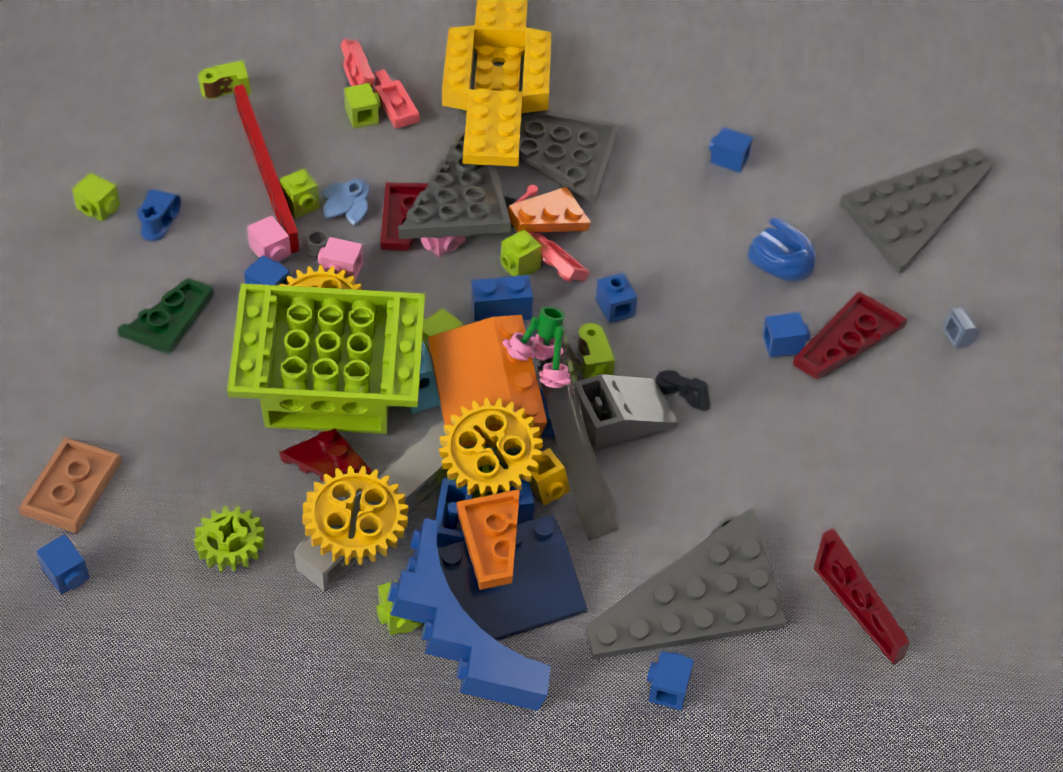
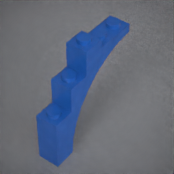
(450, 633)

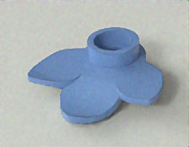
(343, 200)

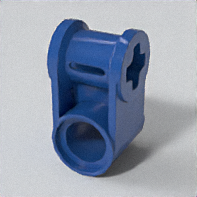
(158, 213)

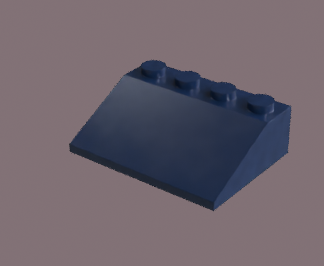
(541, 589)

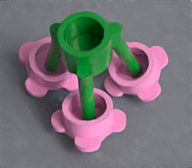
(543, 346)

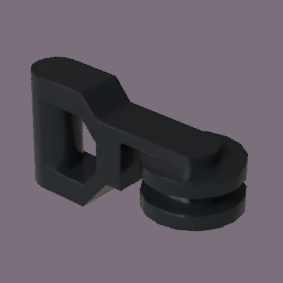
(671, 382)

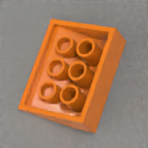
(475, 365)

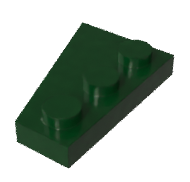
(171, 318)

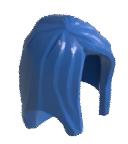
(783, 252)

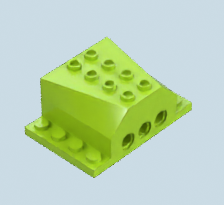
(327, 355)

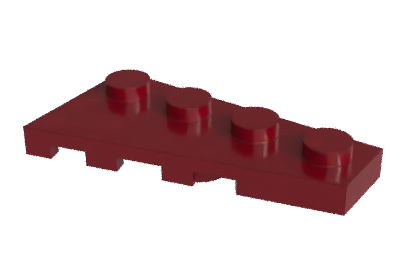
(849, 333)
(856, 593)

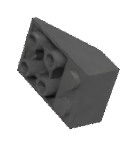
(622, 408)

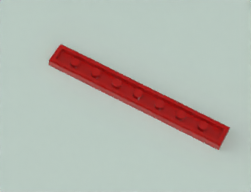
(266, 166)

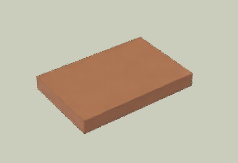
(70, 485)

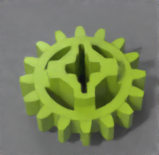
(231, 538)

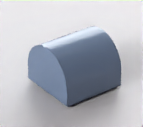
(960, 328)

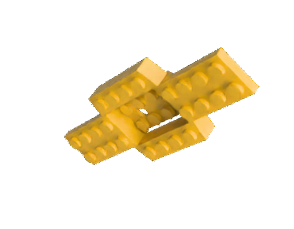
(495, 102)

